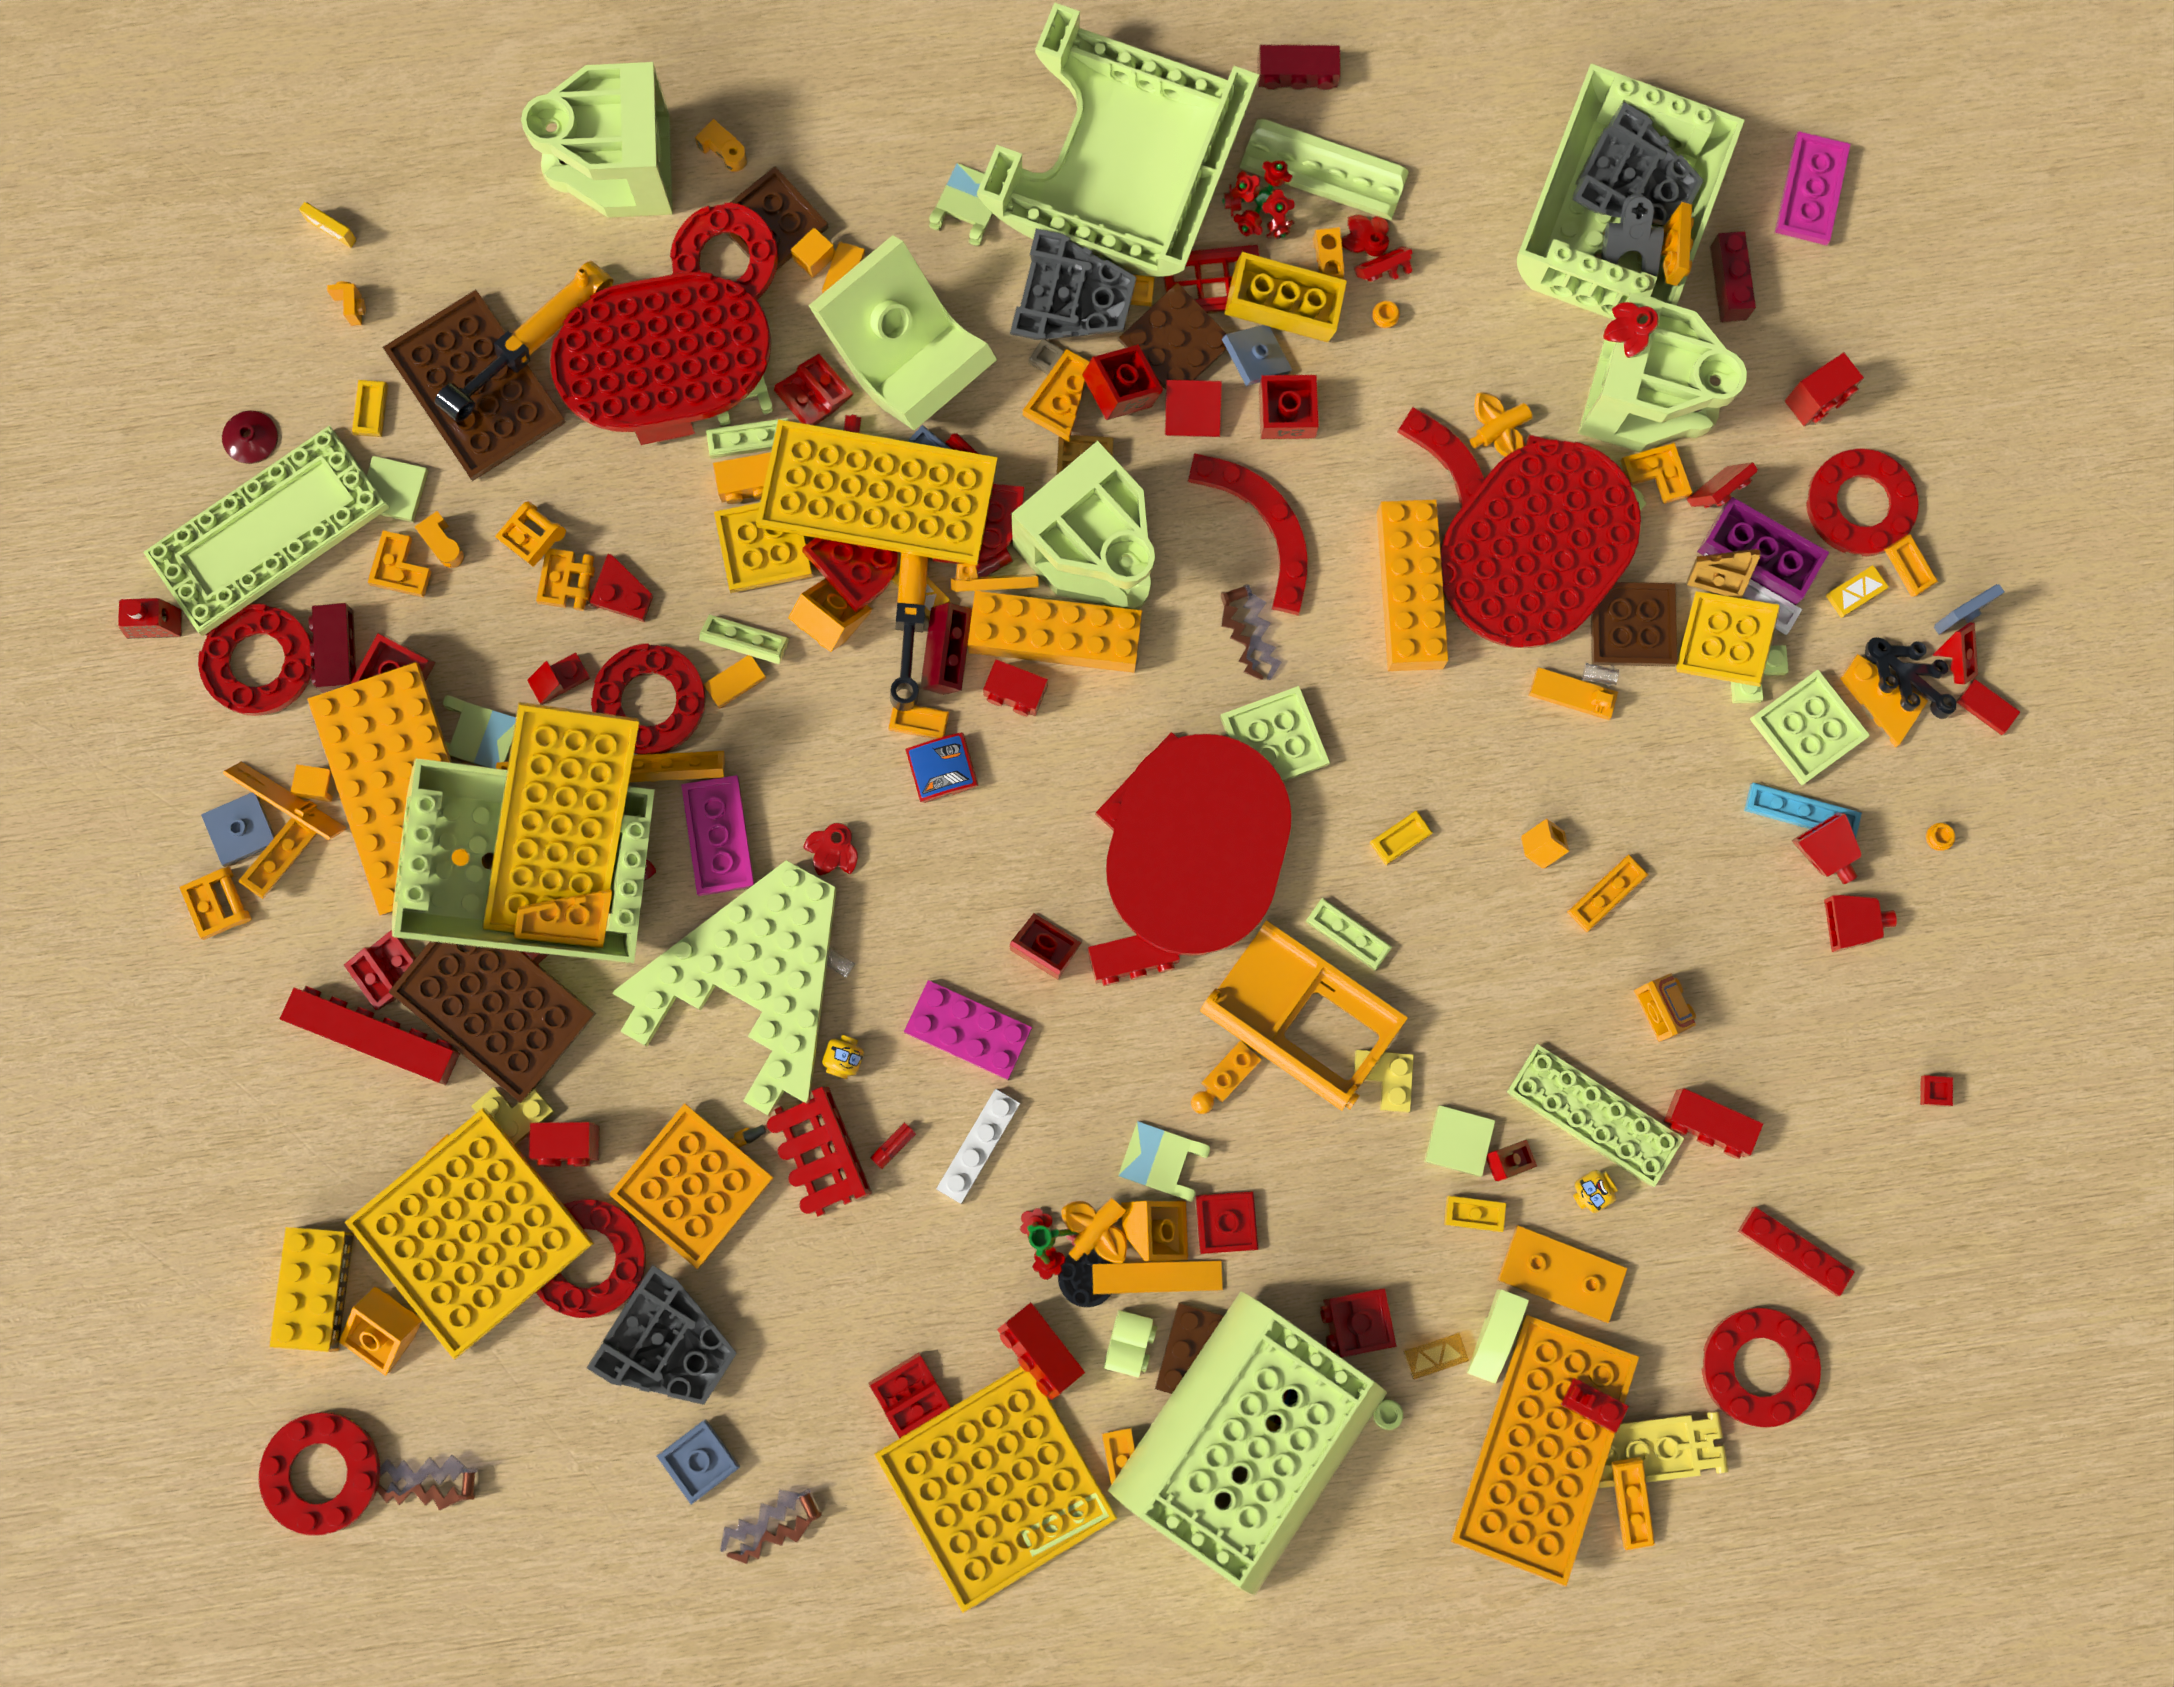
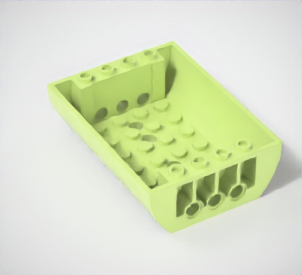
(1566, 236)
(444, 902)
(1219, 1424)

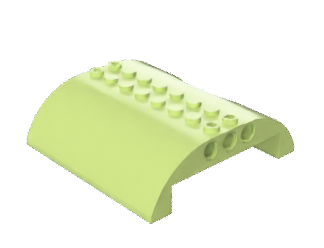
(1135, 157)

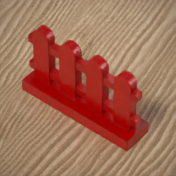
(843, 1157)

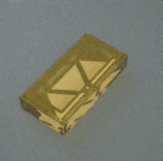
(1435, 1356)

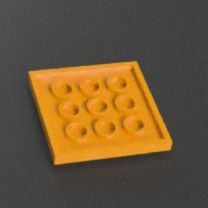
(691, 1186)

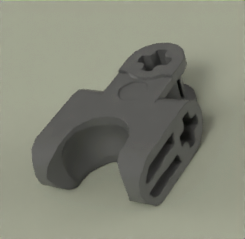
(1634, 234)

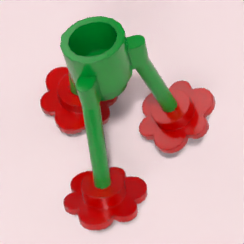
(1043, 1238)

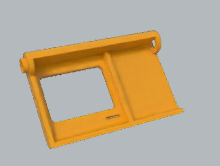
(1269, 992)

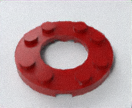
(728, 219)
(1835, 528)
(664, 662)
(282, 691)
(625, 1276)
(1720, 1375)
(361, 1480)

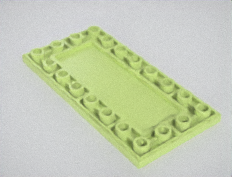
(265, 530)

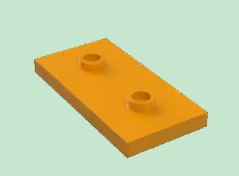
(1562, 1274)

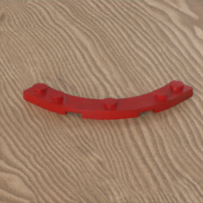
(1446, 449)
(1275, 513)

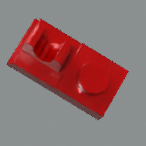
(1373, 269)
(1594, 1405)

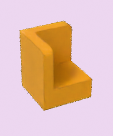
(813, 252)
(311, 783)
(1544, 843)

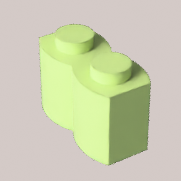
(1129, 1343)

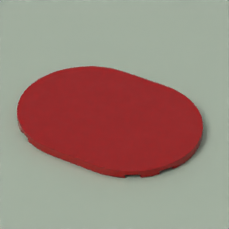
(661, 352)
(1540, 543)
(1198, 844)

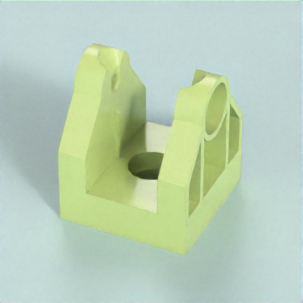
(610, 136)
(1656, 392)
(1088, 533)

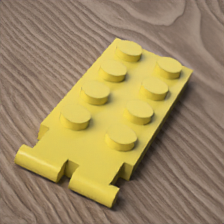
(1668, 1447)

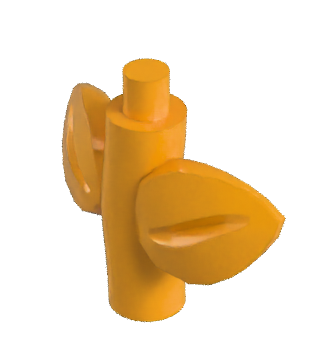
(1499, 424)
(1096, 1230)

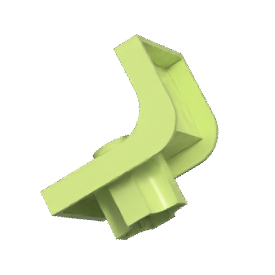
(899, 335)

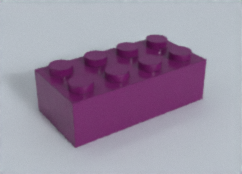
(1786, 559)

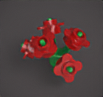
(1270, 200)

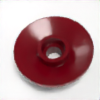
(257, 445)

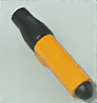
(747, 1135)

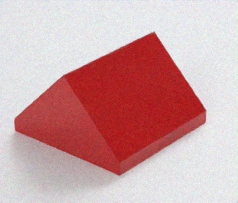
(1045, 946)

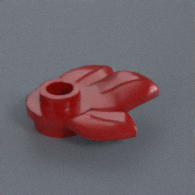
(1366, 235)
(1627, 327)
(831, 853)

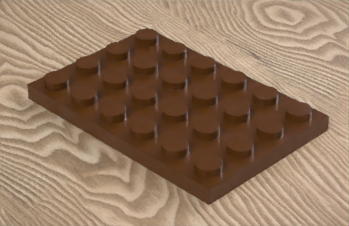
(454, 349)
(494, 1010)

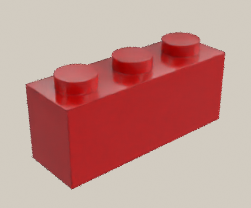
(1128, 958)
(1713, 1123)
(1040, 1351)

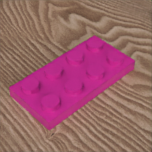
(1812, 188)
(717, 835)
(967, 1030)

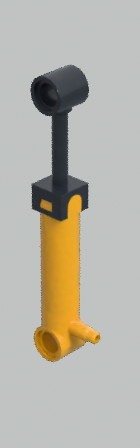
(516, 347)
(909, 619)

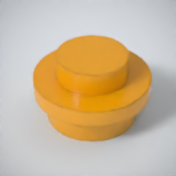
(1386, 314)
(1940, 836)

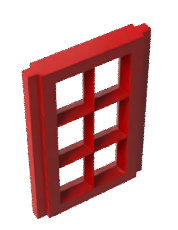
(1212, 256)

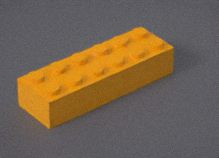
(1412, 585)
(1054, 631)

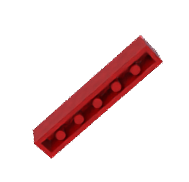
(370, 1036)

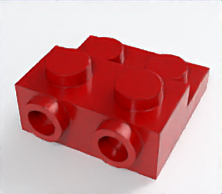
(1358, 1323)

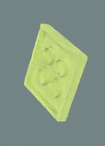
(1809, 727)
(1279, 731)

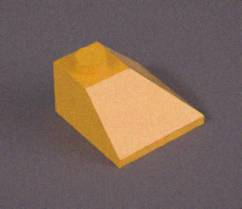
(1157, 1229)

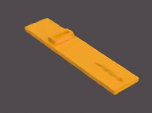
(284, 800)
(1157, 1277)

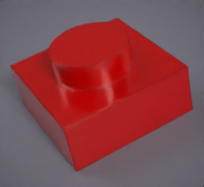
(1936, 1091)

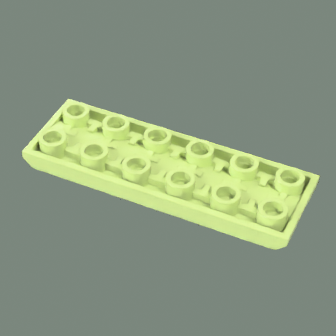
(1327, 168)
(1595, 1115)

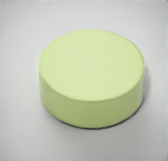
(1388, 1414)

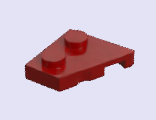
(620, 591)

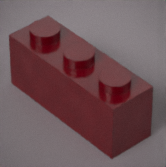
(1299, 66)
(1732, 276)
(332, 646)
(946, 648)

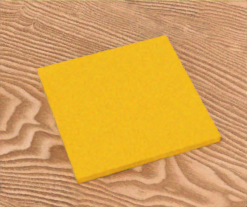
(469, 1233)
(987, 1476)

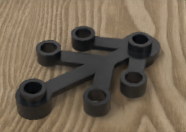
(1884, 655)

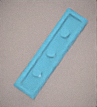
(1794, 808)

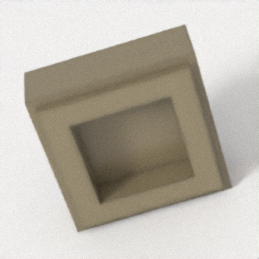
(1045, 356)

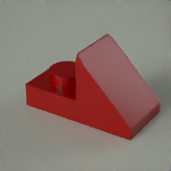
(1963, 650)
(558, 678)
(1511, 1160)

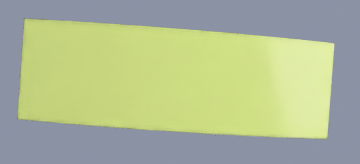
(1497, 1335)

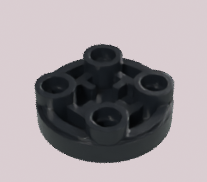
(1077, 1280)

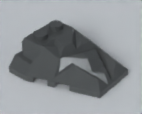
(1631, 161)
(1071, 292)
(663, 1343)

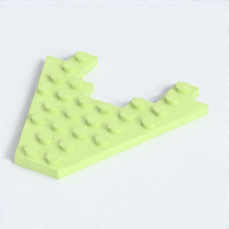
(764, 951)

